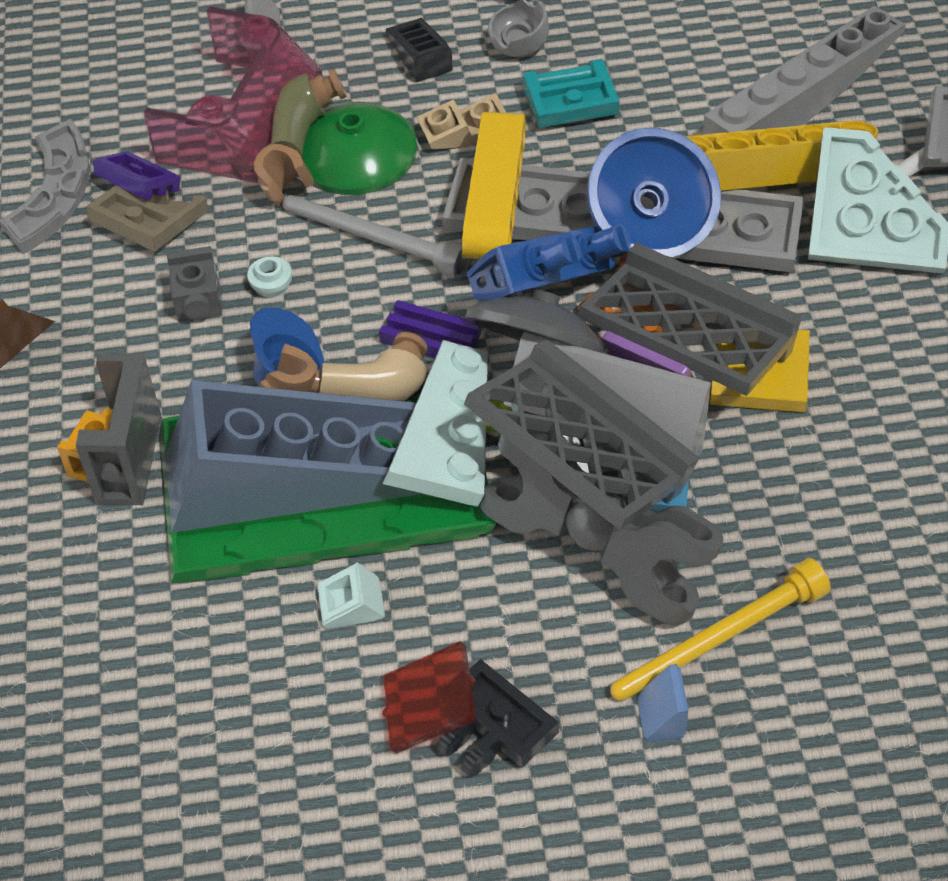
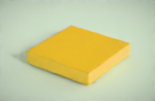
(780, 389)

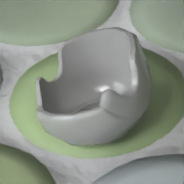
(519, 28)

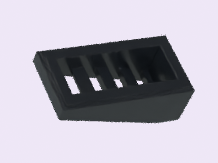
(420, 49)

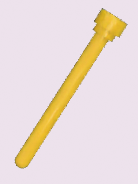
(804, 583)

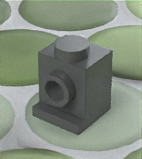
(194, 284)

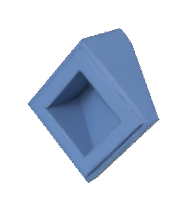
(664, 706)

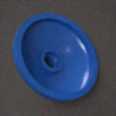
(668, 172)

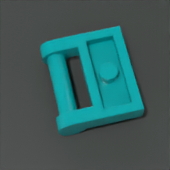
(571, 94)

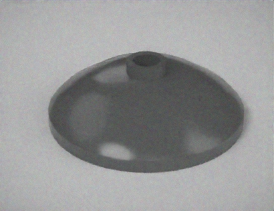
(535, 315)

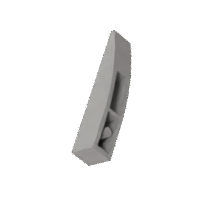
(810, 79)

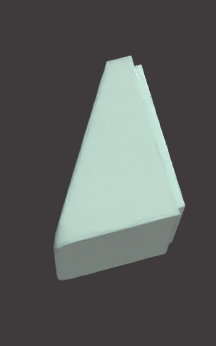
(350, 597)

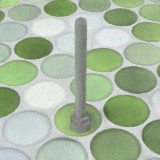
(445, 256)

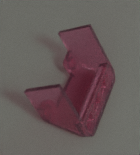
(226, 133)

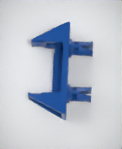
(547, 260)

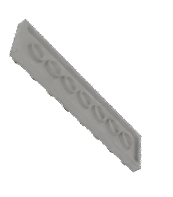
(749, 231)

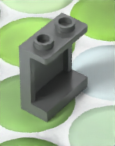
(121, 458)

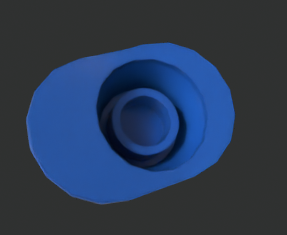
(271, 331)

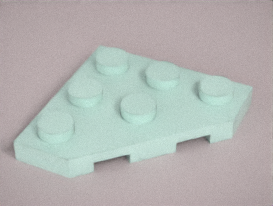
(872, 209)

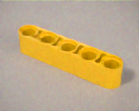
(769, 154)
(494, 183)

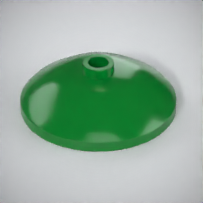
(359, 148)

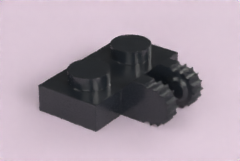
(505, 720)

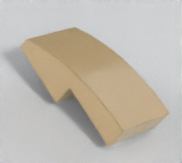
(455, 128)

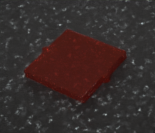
(428, 697)

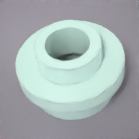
(270, 276)

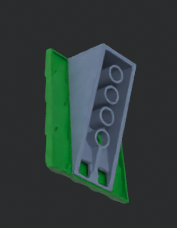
(292, 482)

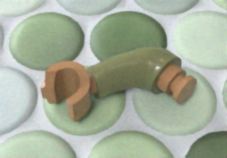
(296, 109)

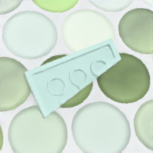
(444, 439)

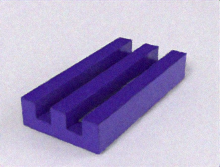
(136, 174)
(431, 325)

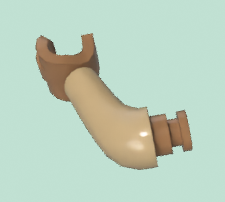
(392, 376)

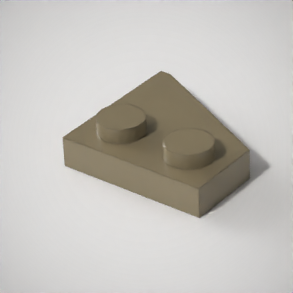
(145, 221)

